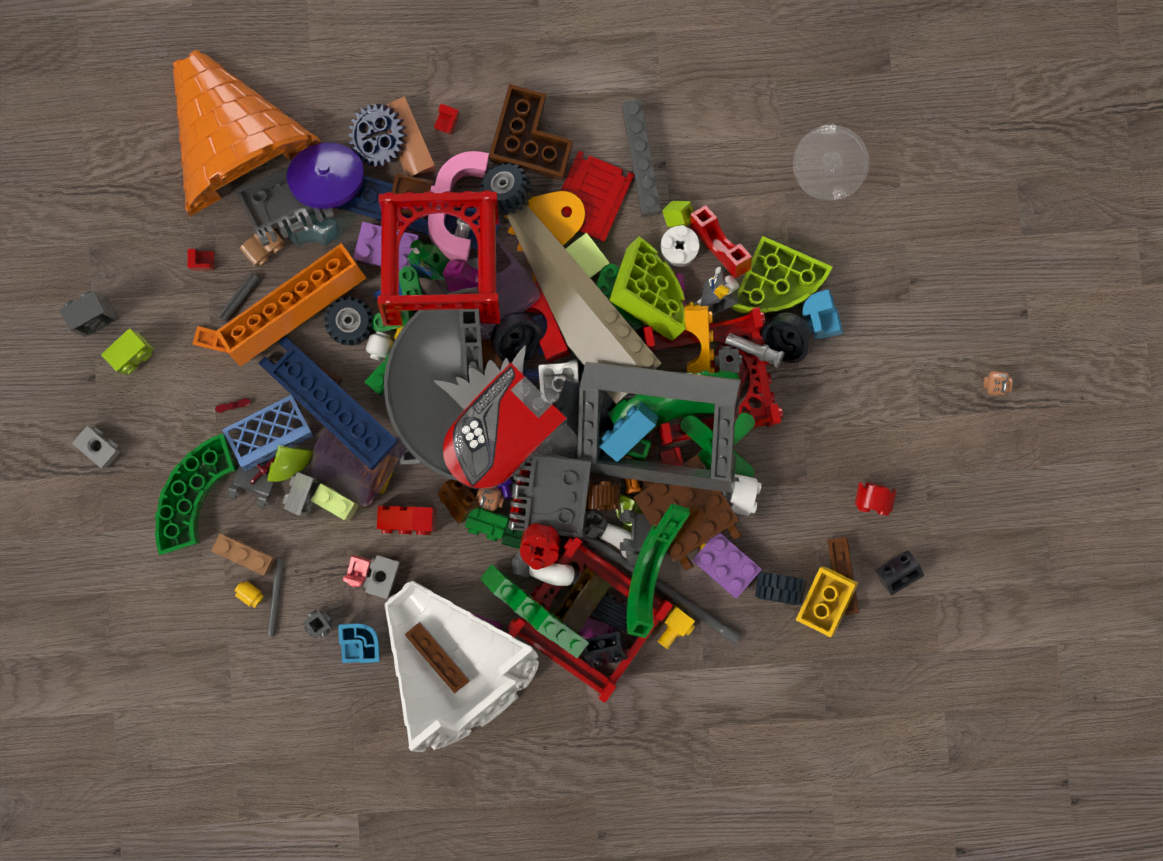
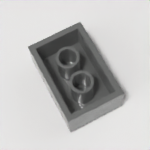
(88, 313)

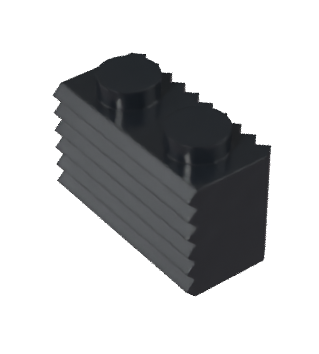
(612, 612)

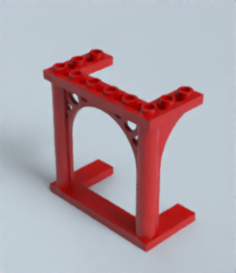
(393, 221)
(748, 325)
(520, 627)

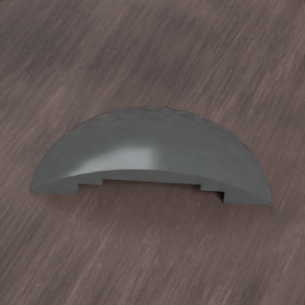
(429, 349)

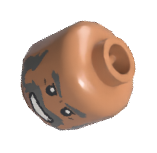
(998, 383)
(490, 498)

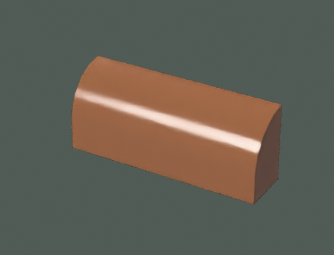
(415, 157)

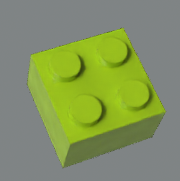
(128, 352)

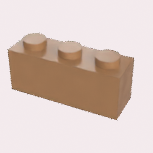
(243, 554)

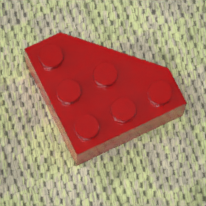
(407, 519)

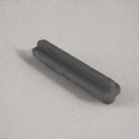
(239, 297)

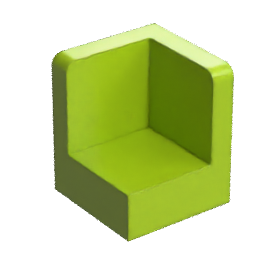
(678, 213)

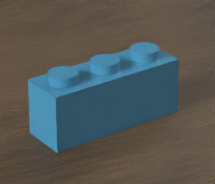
(628, 431)

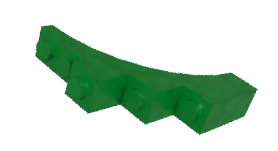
(532, 611)

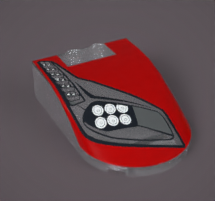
(500, 431)

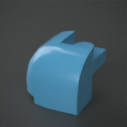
(822, 315)
(358, 643)

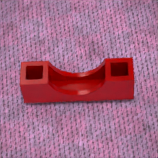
(707, 228)
(552, 343)

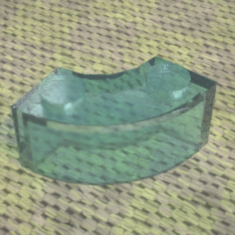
(320, 232)

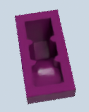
(460, 275)

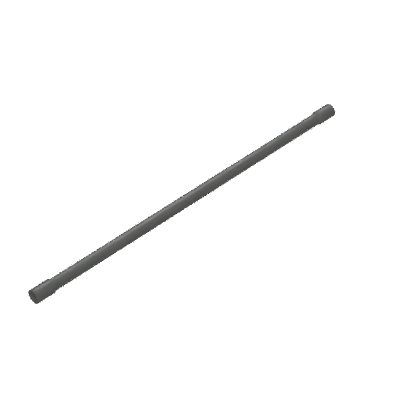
(724, 630)

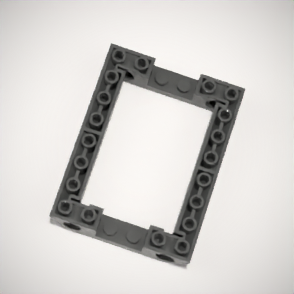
(666, 384)

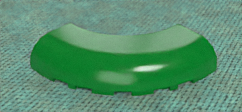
(668, 408)
(186, 491)

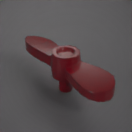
(232, 405)
(263, 470)

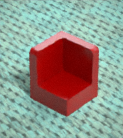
(446, 119)
(200, 260)
(671, 457)

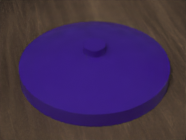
(325, 175)

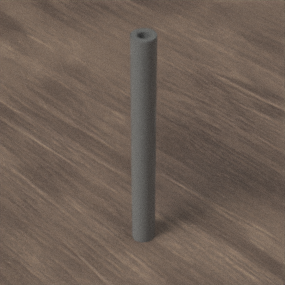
(275, 597)

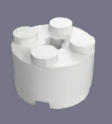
(683, 236)
(744, 495)

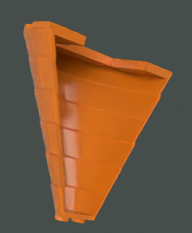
(226, 129)

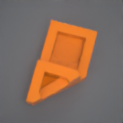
(208, 339)

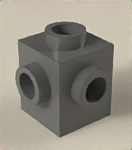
(730, 353)
(311, 624)

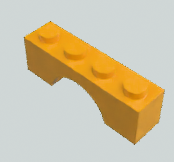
(697, 321)

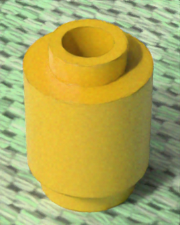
(248, 594)

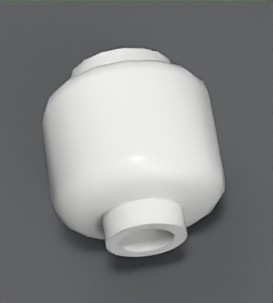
(379, 345)

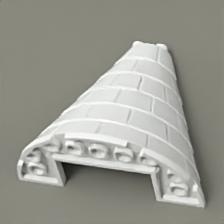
(487, 656)

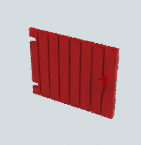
(600, 191)

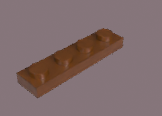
(842, 564)
(437, 657)

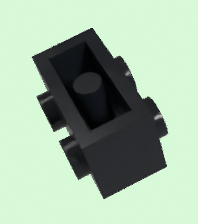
(899, 572)
(605, 649)

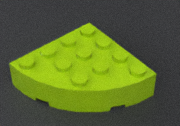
(779, 279)
(650, 290)

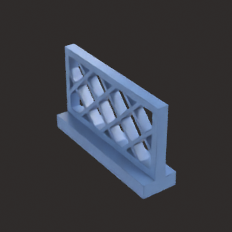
(269, 450)

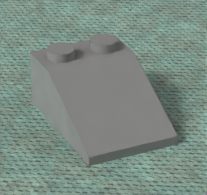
(301, 493)

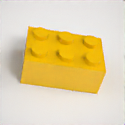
(827, 601)

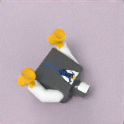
(718, 292)

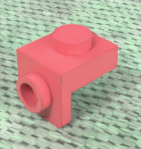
(357, 571)

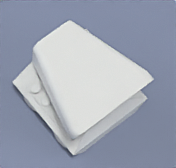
(553, 377)

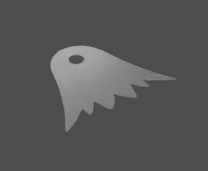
(467, 392)

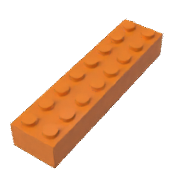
(290, 305)

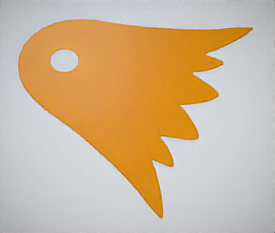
(548, 210)

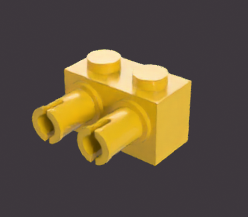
(678, 625)

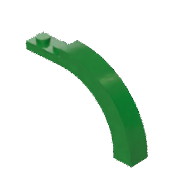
(647, 567)

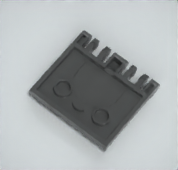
(272, 205)
(553, 495)

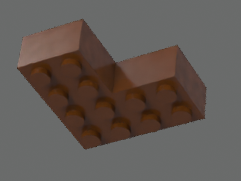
(521, 142)

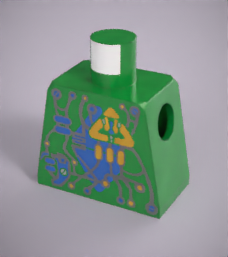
(427, 260)

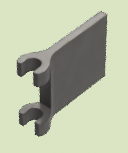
(242, 481)
(640, 530)

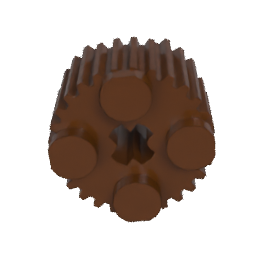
(603, 496)

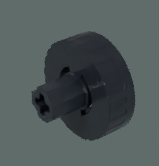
(794, 331)
(510, 332)

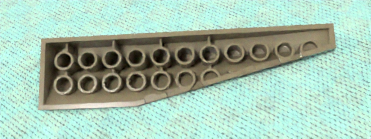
(582, 311)

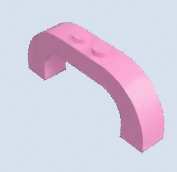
(459, 166)

